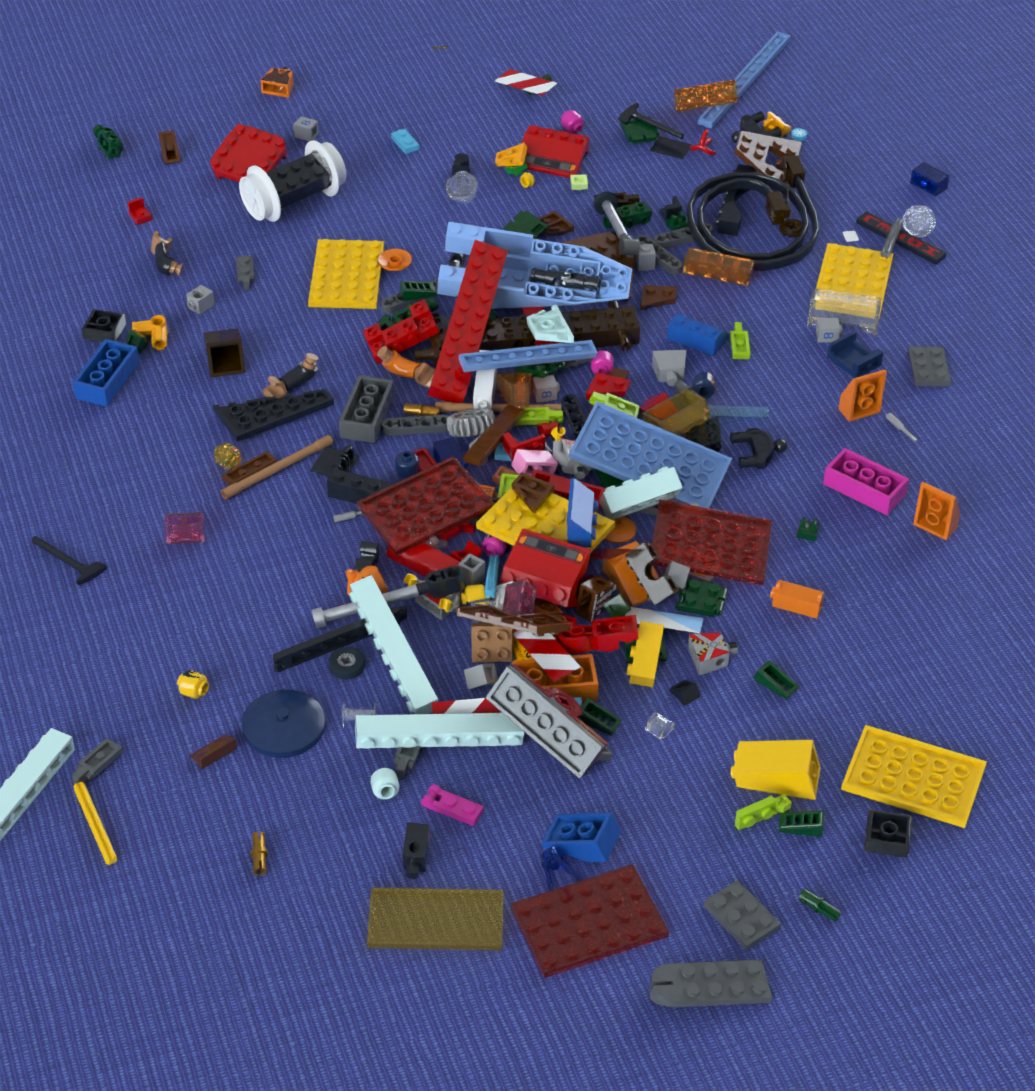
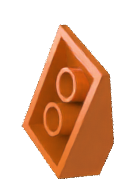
(863, 396)
(936, 511)
(625, 578)

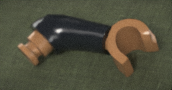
(164, 263)
(293, 378)

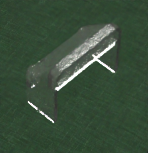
(847, 307)

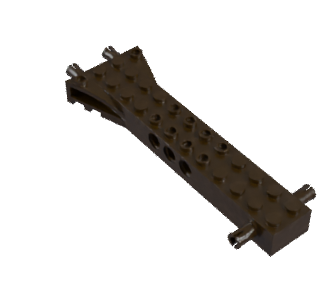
(603, 326)

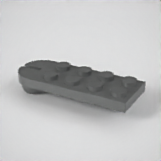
(710, 984)

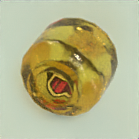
(227, 456)

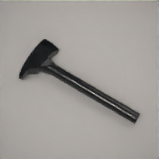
(632, 113)
(87, 572)

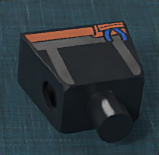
(416, 849)

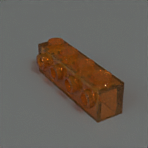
(706, 95)
(718, 266)

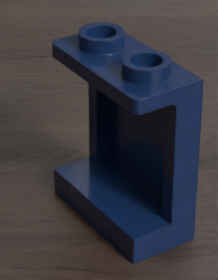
(853, 356)

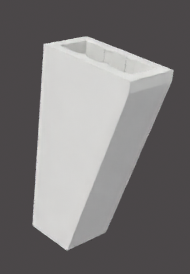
(484, 388)

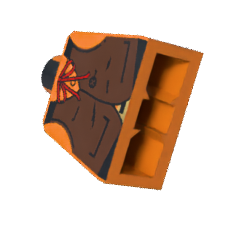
(277, 82)

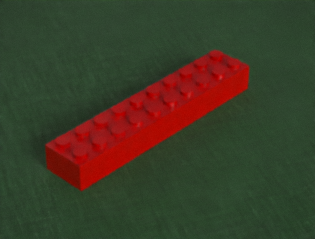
(467, 321)

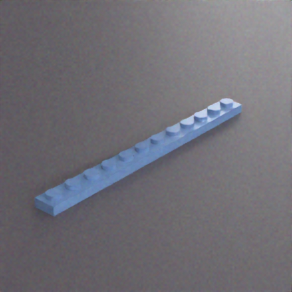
(747, 76)

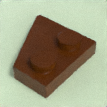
(556, 224)
(657, 296)
(532, 490)

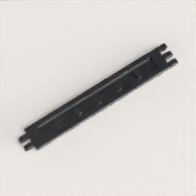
(328, 642)

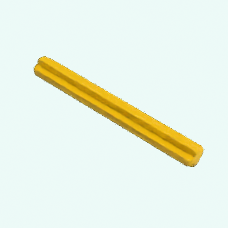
(95, 823)

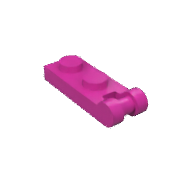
(452, 805)

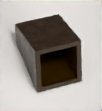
(224, 352)

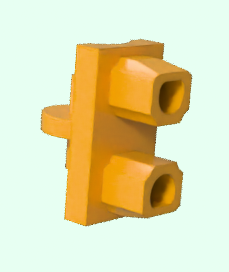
(775, 121)

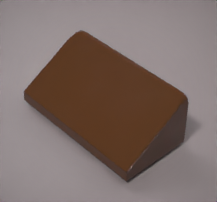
(214, 751)

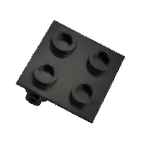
(707, 434)
(335, 459)

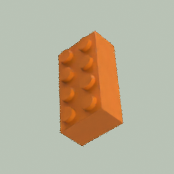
(578, 683)

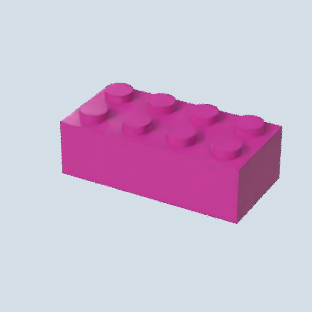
(866, 481)

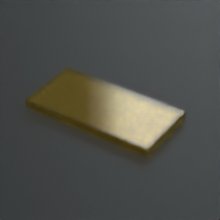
(435, 919)

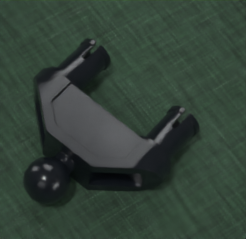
(749, 124)
(761, 447)

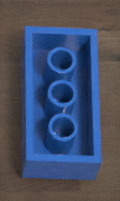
(106, 372)

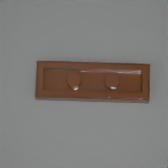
(248, 468)

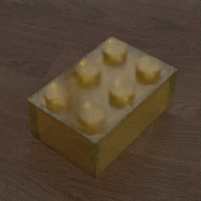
(678, 412)

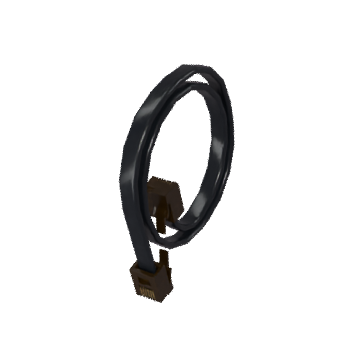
(775, 207)

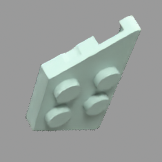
(550, 326)

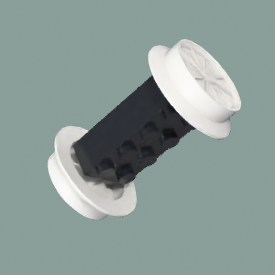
(270, 191)

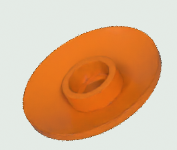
(395, 259)
(622, 532)

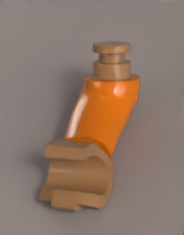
(406, 368)

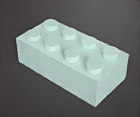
(640, 493)

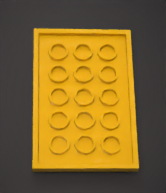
(854, 271)
(346, 274)
(511, 515)
(914, 776)

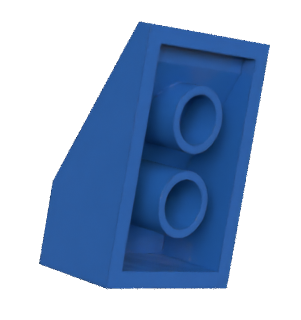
(583, 835)

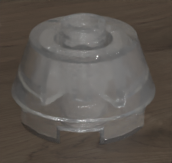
(462, 187)
(919, 221)

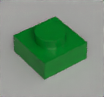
(516, 170)

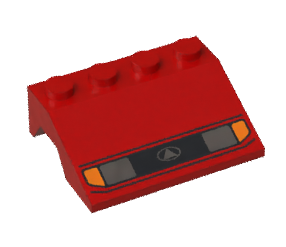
(554, 151)
(548, 565)

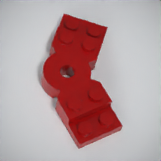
(600, 636)

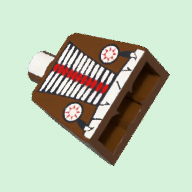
(593, 596)

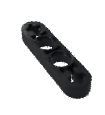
(575, 417)

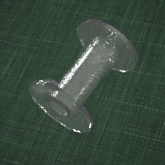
(350, 714)

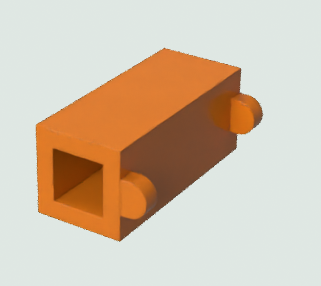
(797, 598)

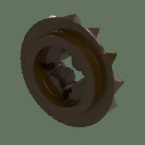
(786, 227)

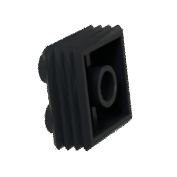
(103, 326)
(888, 833)

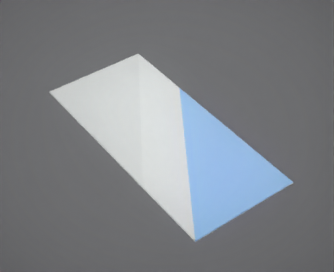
(669, 620)

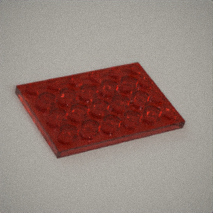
(425, 505)
(712, 541)
(589, 920)

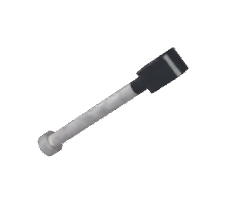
(436, 583)

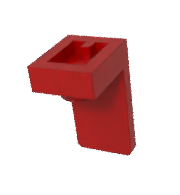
(511, 444)

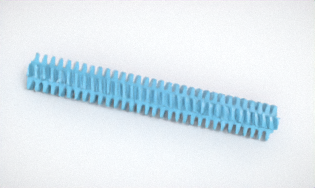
(492, 576)

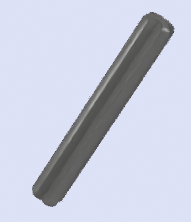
(891, 238)

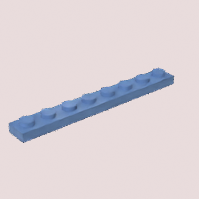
(527, 355)

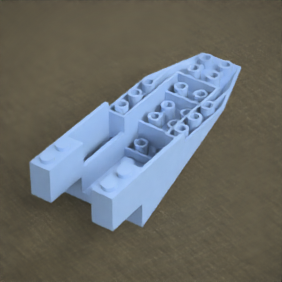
(523, 255)

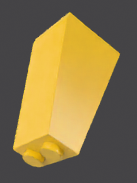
(778, 767)

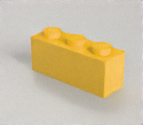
(645, 654)

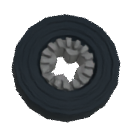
(342, 656)

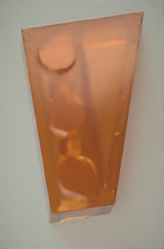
(515, 388)

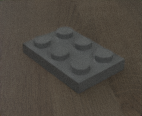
(929, 366)
(742, 915)

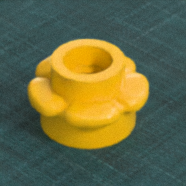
(527, 180)

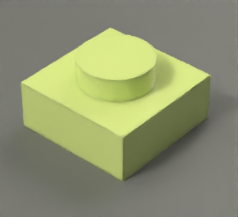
(578, 182)

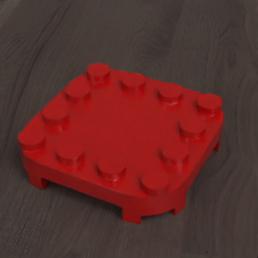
(245, 148)

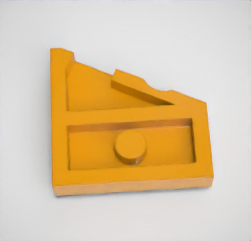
(512, 156)

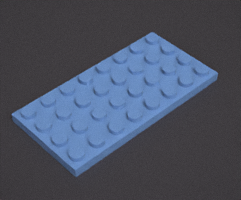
(633, 447)

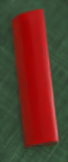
(423, 559)

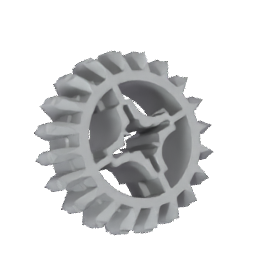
(470, 422)

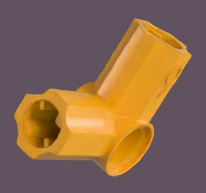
(156, 328)

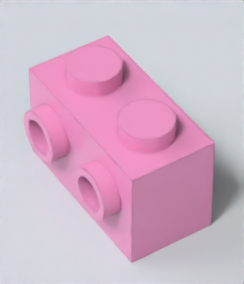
(530, 460)

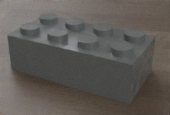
(366, 409)

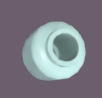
(384, 783)

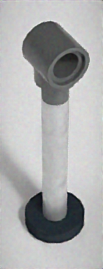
(605, 205)

